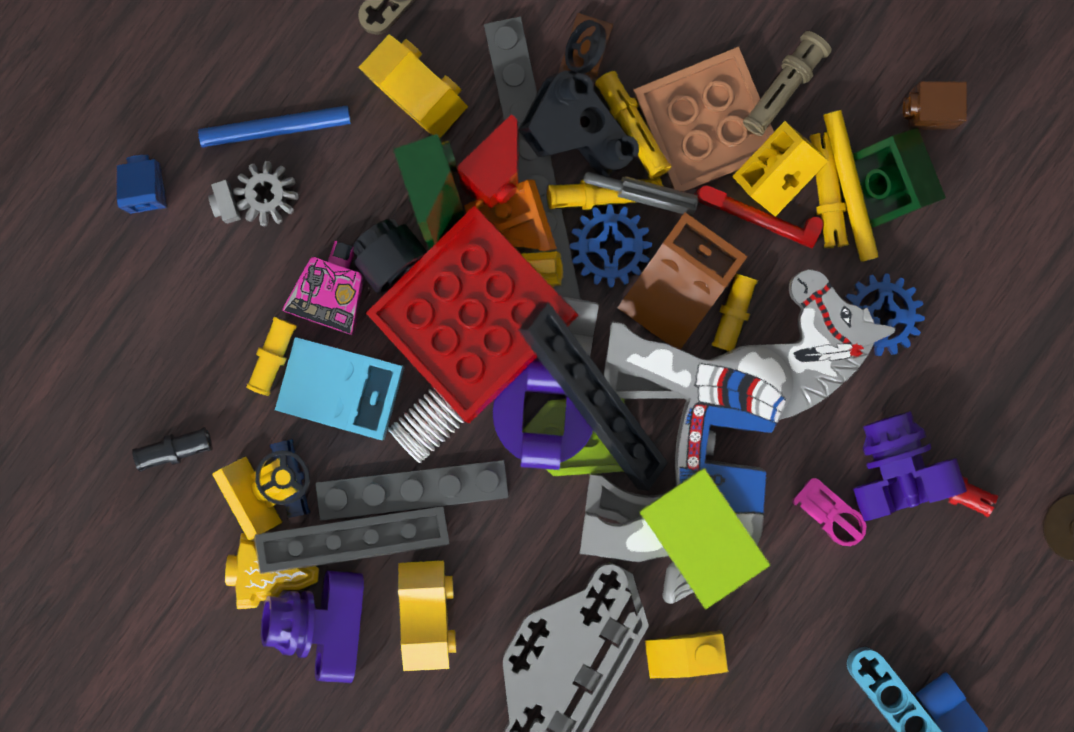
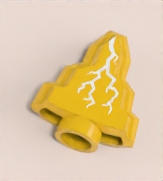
(253, 587)

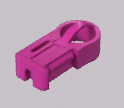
(826, 508)

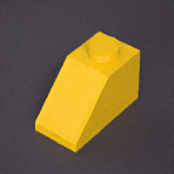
(686, 655)

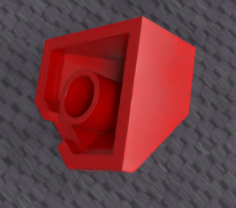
(493, 167)

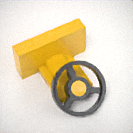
(255, 493)

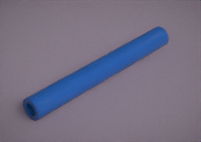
(274, 126)

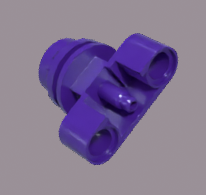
(906, 479)
(295, 623)

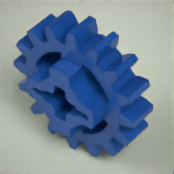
(628, 245)
(898, 316)

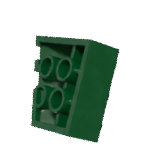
(430, 185)

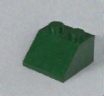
(897, 177)

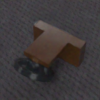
(586, 46)

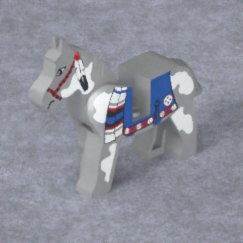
(737, 389)

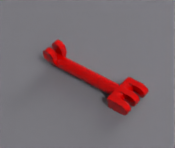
(718, 200)

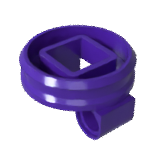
(536, 449)

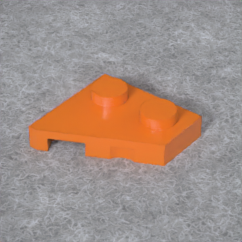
(521, 218)

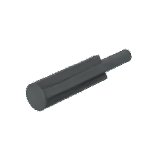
(646, 193)

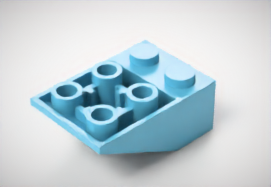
(339, 388)

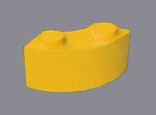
(414, 86)
(424, 615)

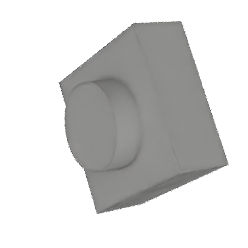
(224, 202)

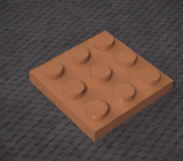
(701, 117)

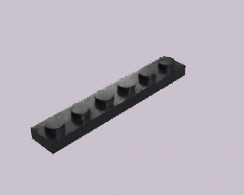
(592, 395)

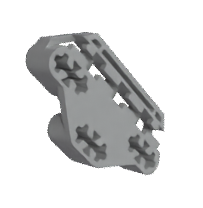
(569, 654)

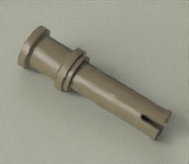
(796, 71)

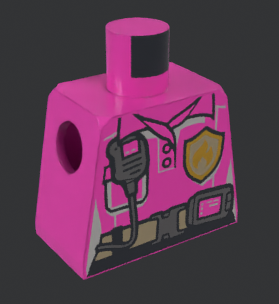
(328, 291)

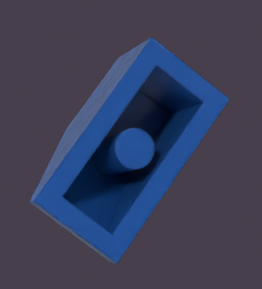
(140, 185)

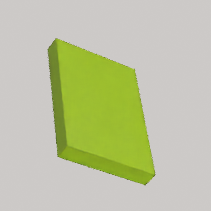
(704, 538)

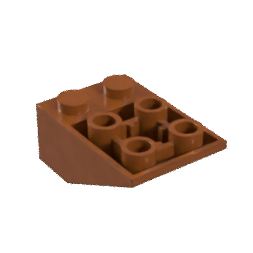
(682, 282)

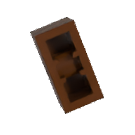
(936, 105)

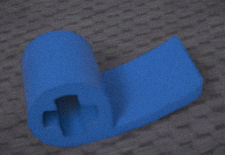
(949, 706)

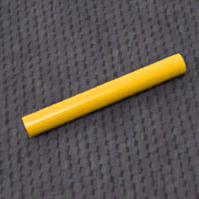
(850, 185)

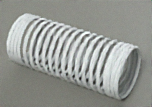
(420, 451)

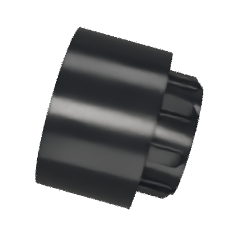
(387, 254)

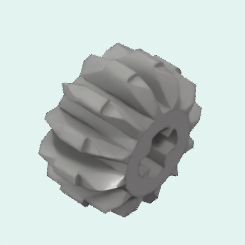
(278, 189)

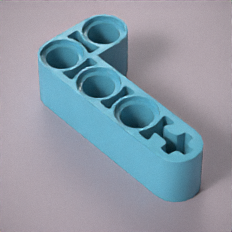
(904, 707)

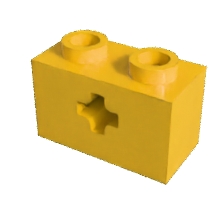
(780, 168)

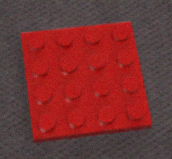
(463, 312)

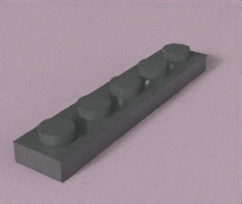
(412, 490)
(351, 540)

